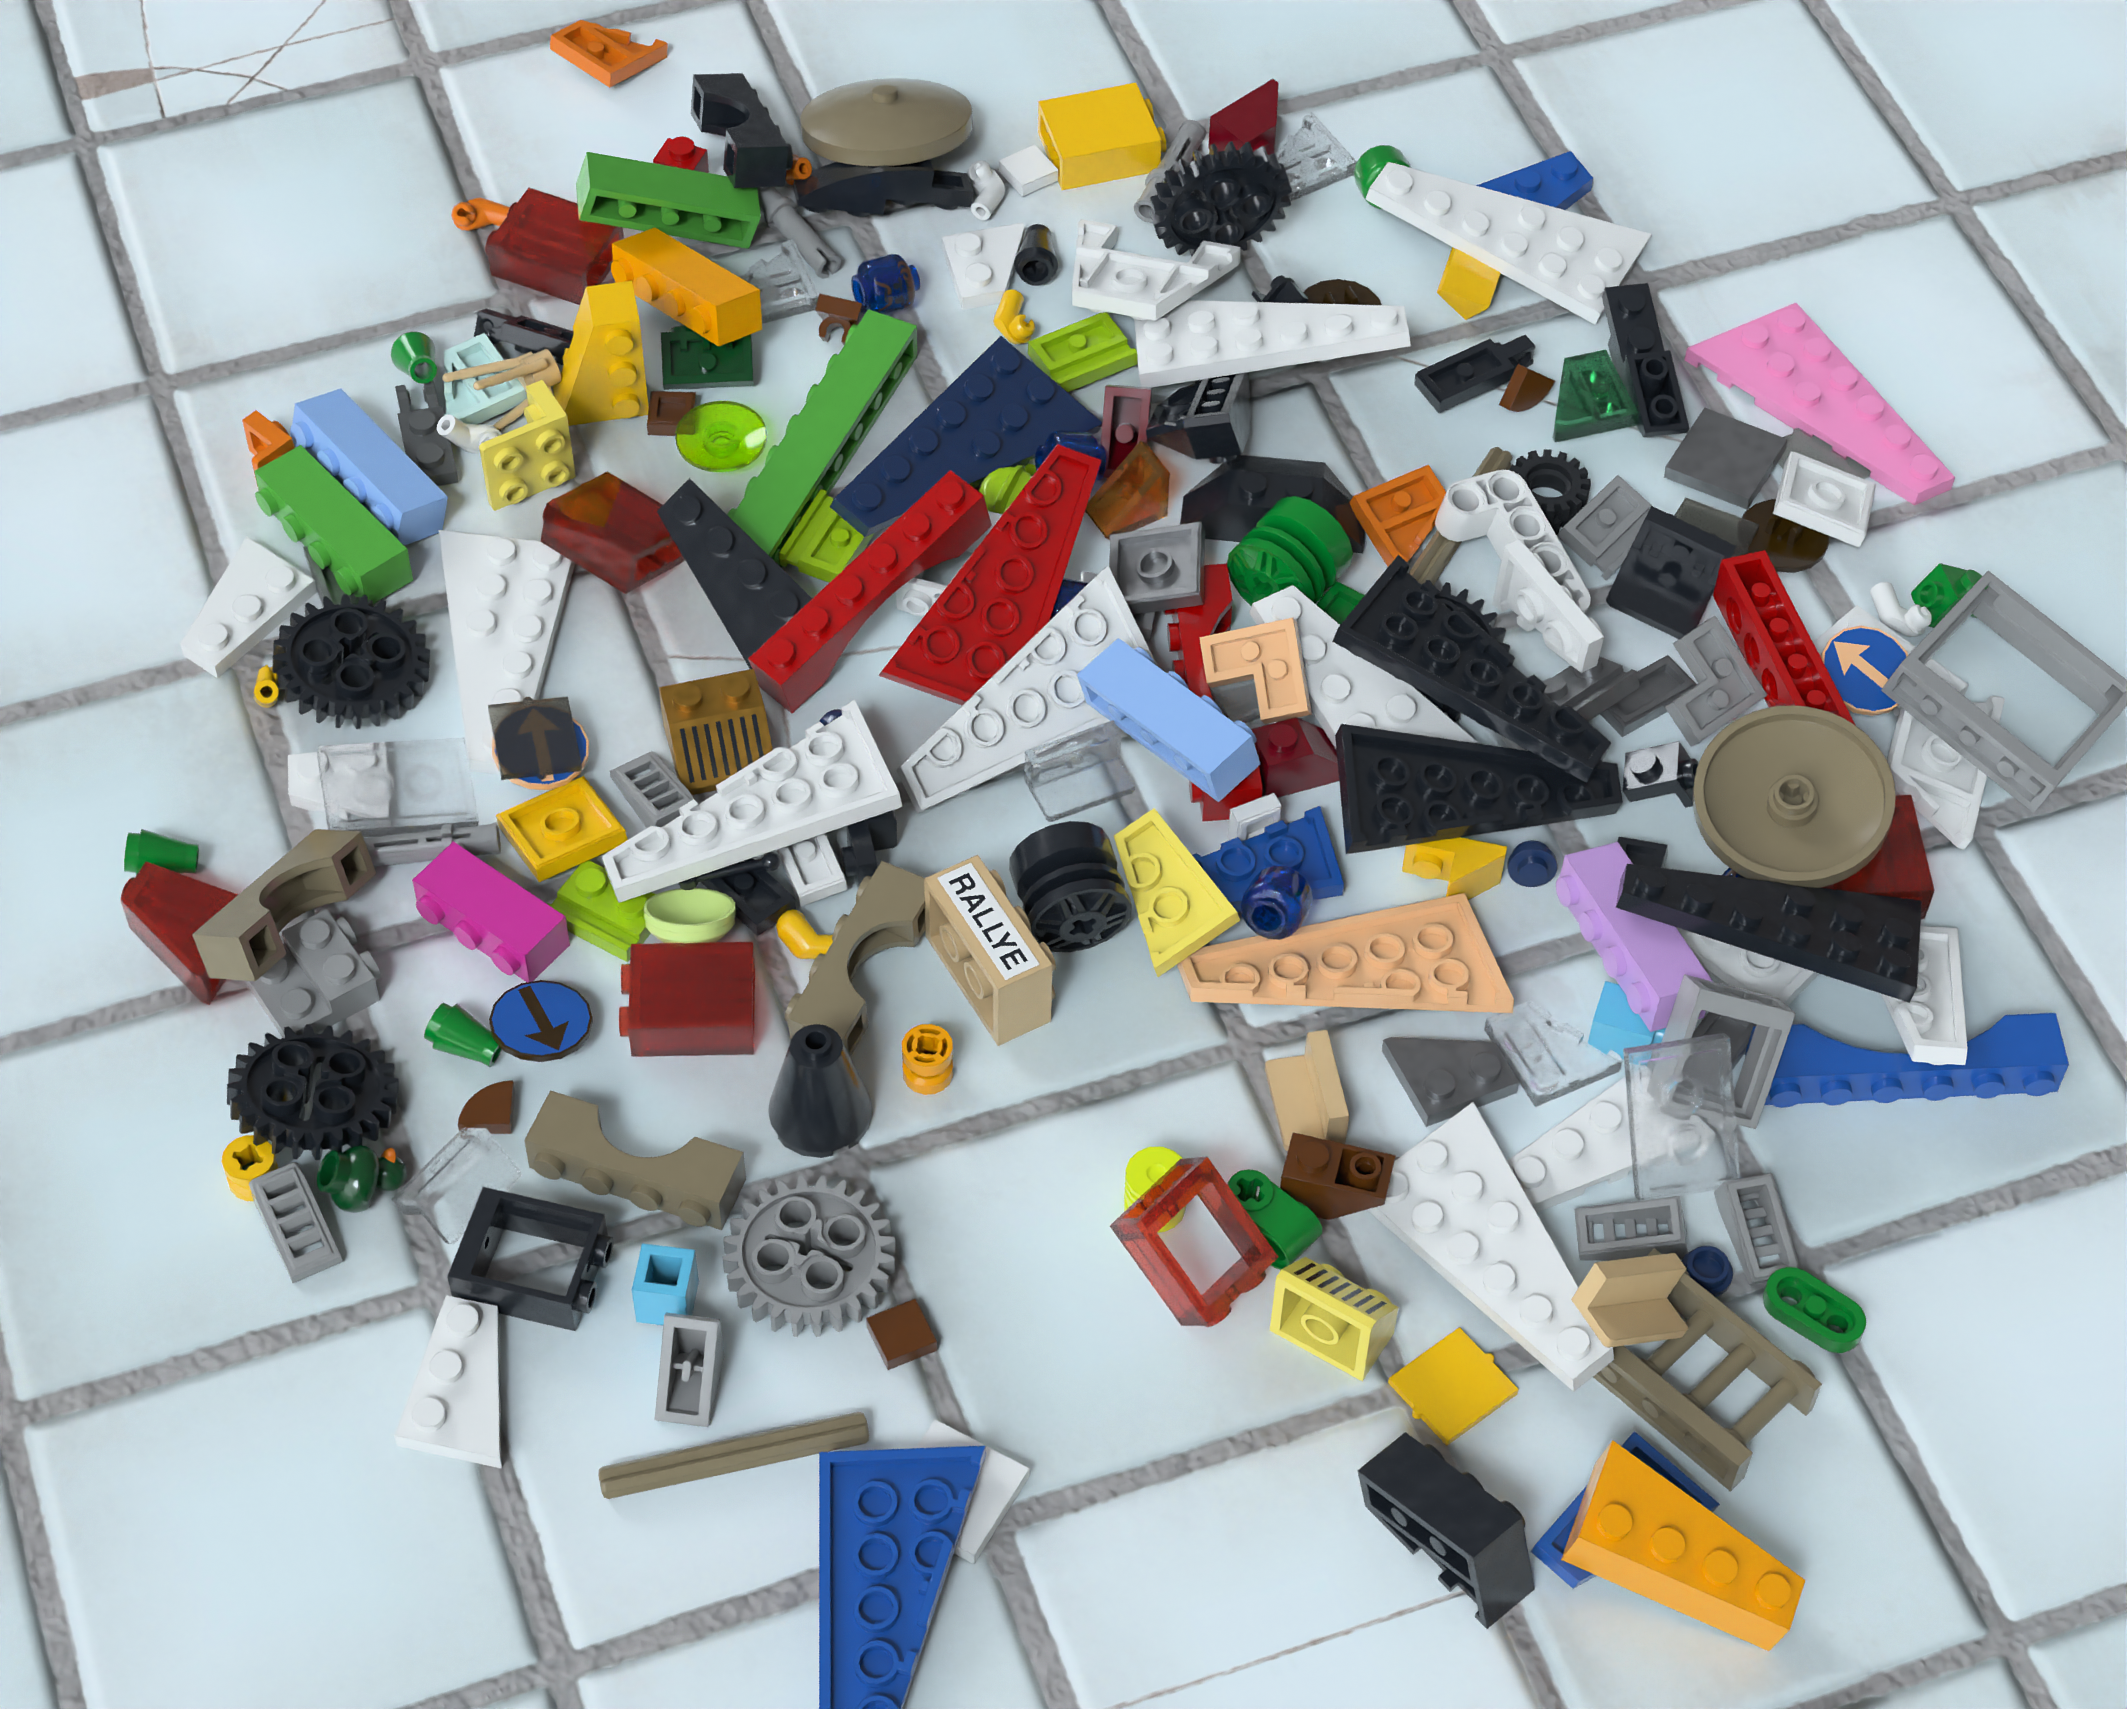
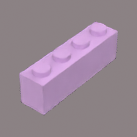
(1635, 950)

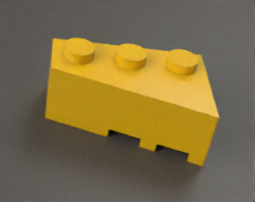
(605, 360)

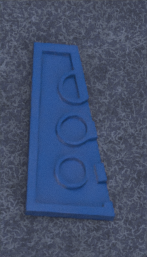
(1298, 845)

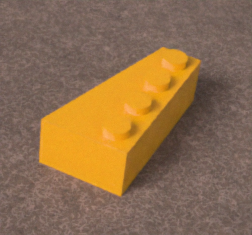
(1678, 1552)

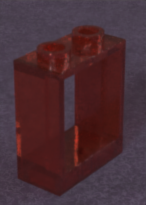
(1157, 1206)

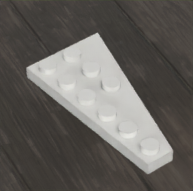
(1241, 337)
(1026, 700)
(770, 804)
(1477, 1228)

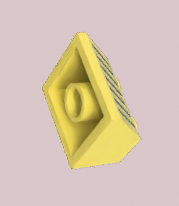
(1332, 1316)

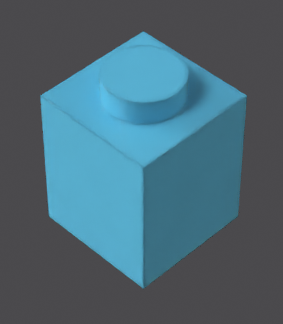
(1617, 1025)
(664, 1283)

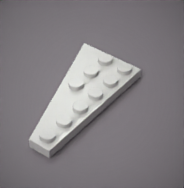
(1532, 243)
(503, 624)
(1347, 686)

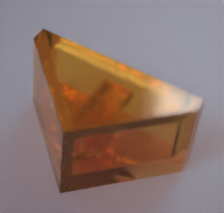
(1132, 494)

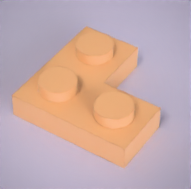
(1269, 656)

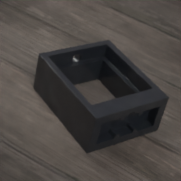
(539, 1218)

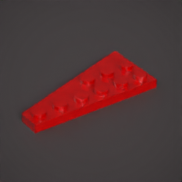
(1003, 587)

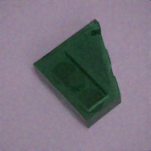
(1591, 398)

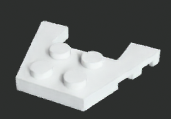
(1140, 283)

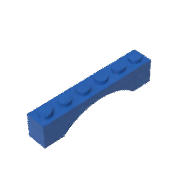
(2010, 1058)

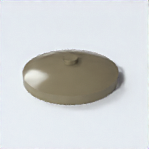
(886, 122)
(1794, 796)

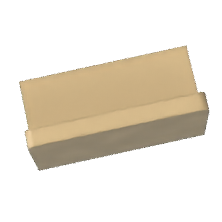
(1309, 1092)
(1629, 1301)

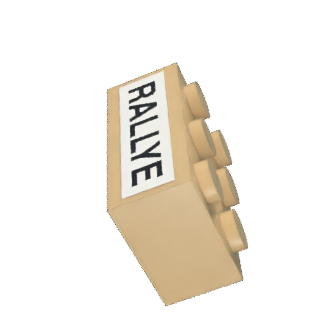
(989, 949)

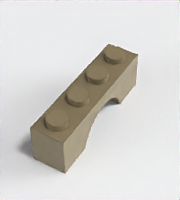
(885, 916)
(244, 934)
(692, 1182)

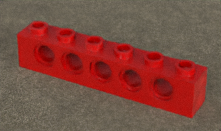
(1773, 635)

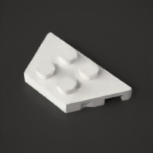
(1940, 779)

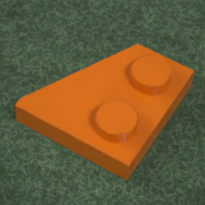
(605, 52)
(1400, 512)

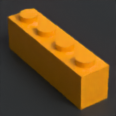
(687, 286)

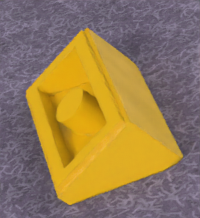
(1467, 284)

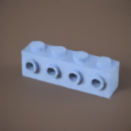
(369, 465)
(1170, 718)

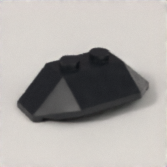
(1205, 419)
(1245, 489)

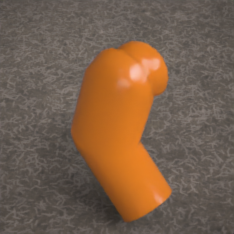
(800, 169)
(478, 214)

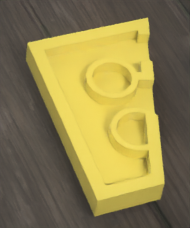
(1171, 891)

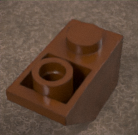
(1335, 1176)

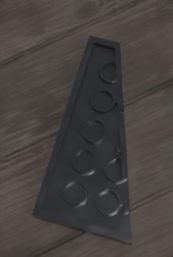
(1435, 789)

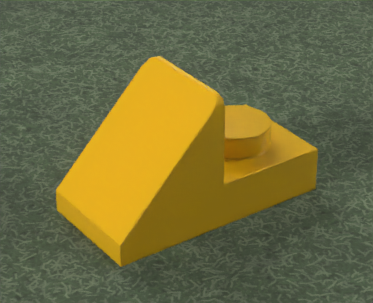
(1464, 862)

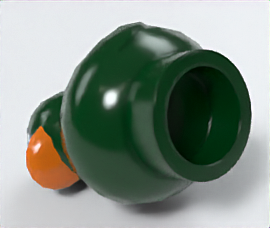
(356, 1173)

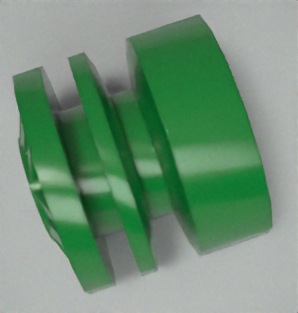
(1289, 547)

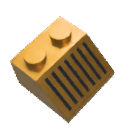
(714, 727)

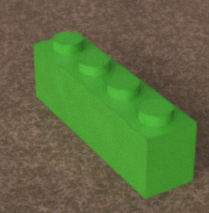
(666, 198)
(332, 526)

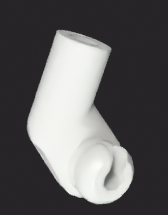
(988, 188)
(465, 435)
(1908, 622)

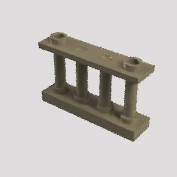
(1682, 1415)

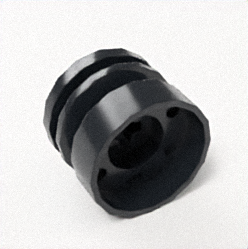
(1070, 886)

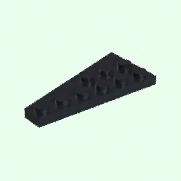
(1460, 665)
(1823, 930)

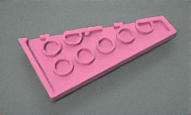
(1815, 388)

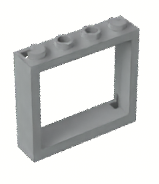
(1976, 733)

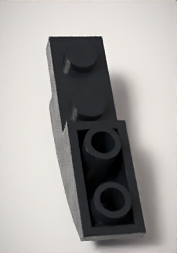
(866, 188)
(1642, 361)

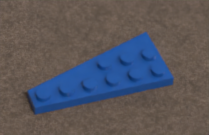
(882, 1563)

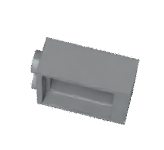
(1767, 1044)

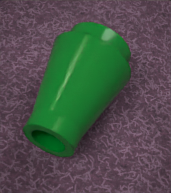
(415, 356)
(161, 851)
(461, 1035)

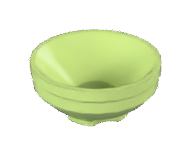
(689, 915)

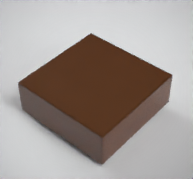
(667, 410)
(901, 1334)

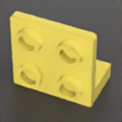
(531, 455)

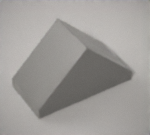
(689, 1369)

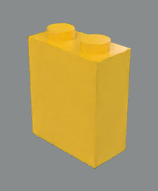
(1100, 135)

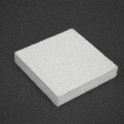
(1824, 499)
(994, 1493)

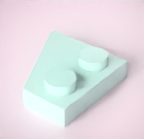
(474, 405)

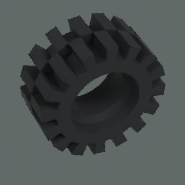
(1557, 475)

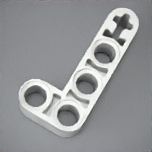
(1506, 511)

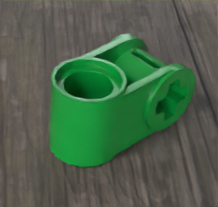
(1281, 1219)

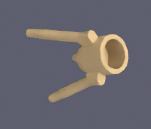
(526, 368)

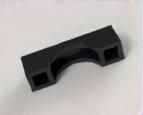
(753, 144)

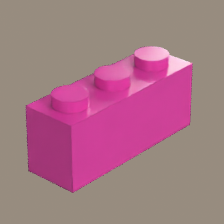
(490, 913)

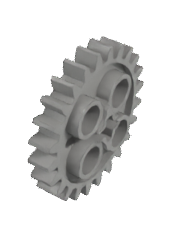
(809, 1255)

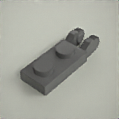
(420, 436)

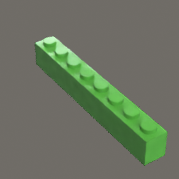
(827, 429)

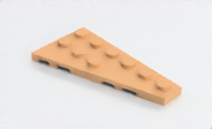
(1383, 959)

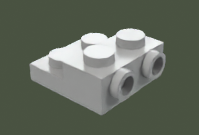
(318, 977)

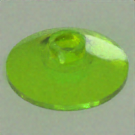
(721, 436)

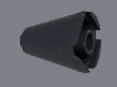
(819, 1095)

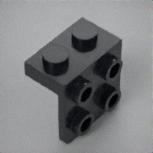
(1669, 574)

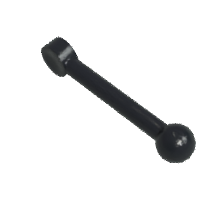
(769, 862)

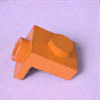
(265, 439)

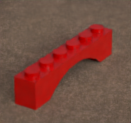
(1183, 637)
(810, 643)

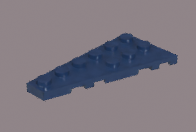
(978, 424)

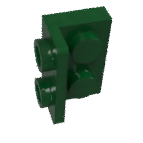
(697, 363)

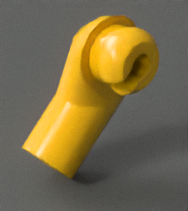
(1010, 322)
(265, 689)
(800, 936)

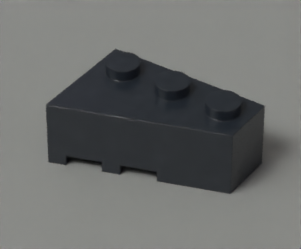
(1453, 1522)

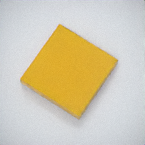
(561, 828)

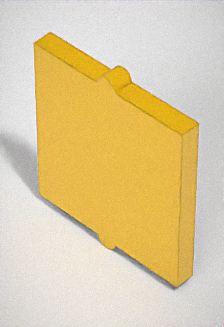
(1453, 1386)

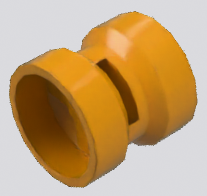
(927, 1059)

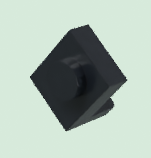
(1659, 772)
(865, 838)

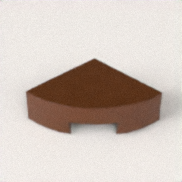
(1525, 389)
(490, 1109)

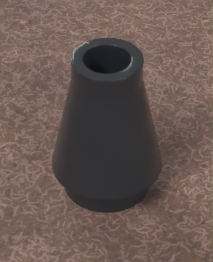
(1036, 257)

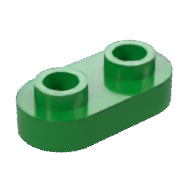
(1815, 1309)

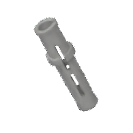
(1186, 141)
(783, 216)
(429, 844)

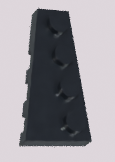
(735, 573)

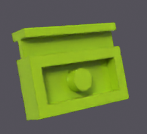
(1083, 352)
(822, 542)
(597, 916)

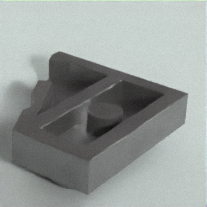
(1449, 1074)

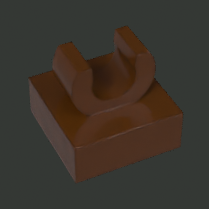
(837, 313)

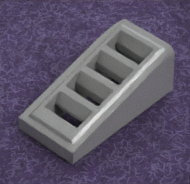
(638, 799)
(1764, 1191)
(279, 1193)
(1646, 1212)

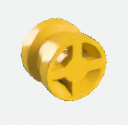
(240, 1153)

